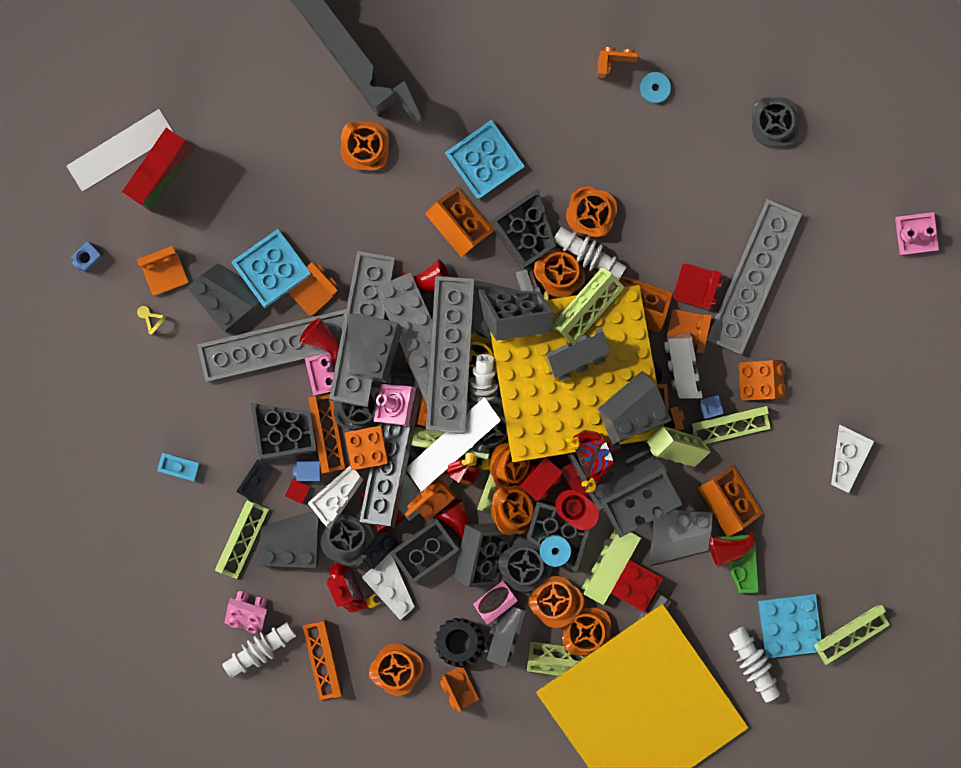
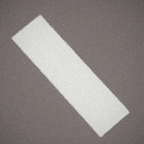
(118, 150)
(452, 445)

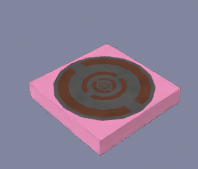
(495, 602)

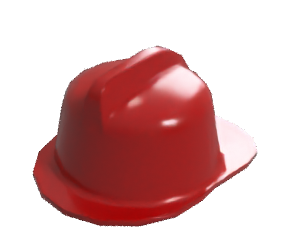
(577, 510)

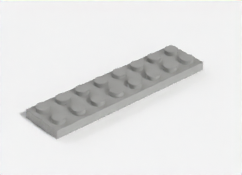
(368, 273)
(754, 276)
(406, 307)
(263, 347)
(450, 354)

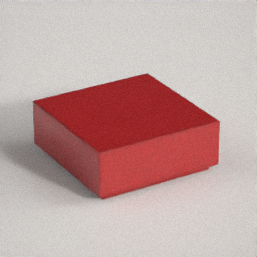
(297, 491)

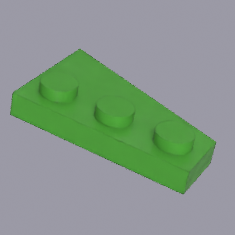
(745, 568)

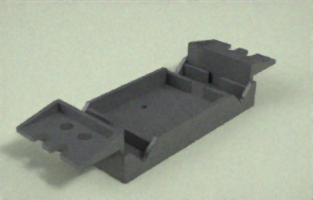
(354, 61)
(630, 475)

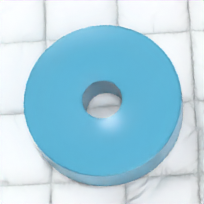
(661, 81)
(551, 542)

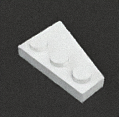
(849, 457)
(335, 496)
(390, 586)

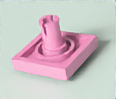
(394, 404)

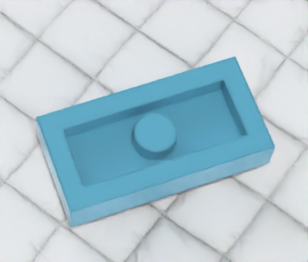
(178, 467)

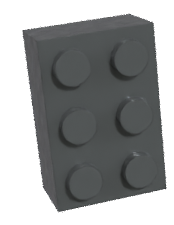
(424, 551)

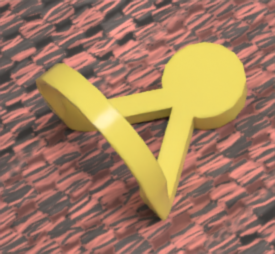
(143, 312)

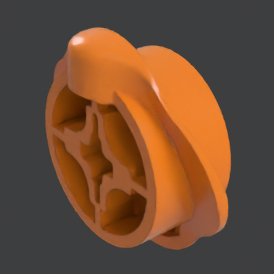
(352, 130)
(608, 202)
(574, 273)
(503, 469)
(517, 510)
(552, 585)
(572, 645)
(377, 674)

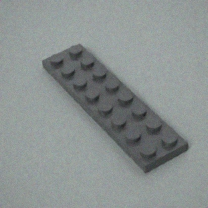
(387, 480)

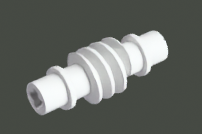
(588, 252)
(482, 383)
(259, 650)
(755, 663)

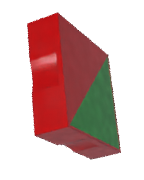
(158, 169)

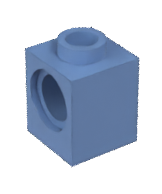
(94, 254)
(710, 407)
(307, 471)

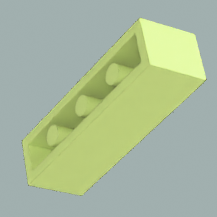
(678, 446)
(610, 567)

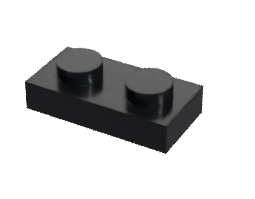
(255, 480)
(379, 548)

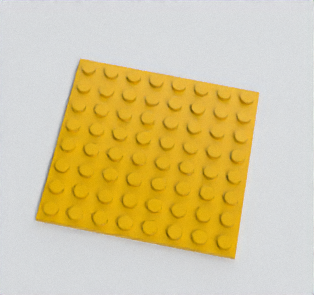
(547, 411)
(643, 701)

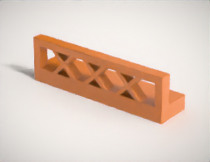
(319, 434)
(329, 660)

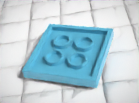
(484, 159)
(271, 268)
(789, 625)

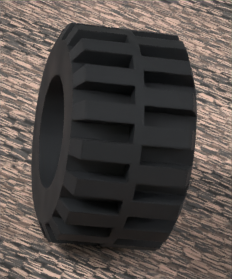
(443, 642)

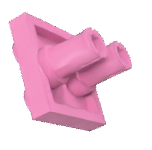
(916, 233)
(320, 373)
(246, 615)

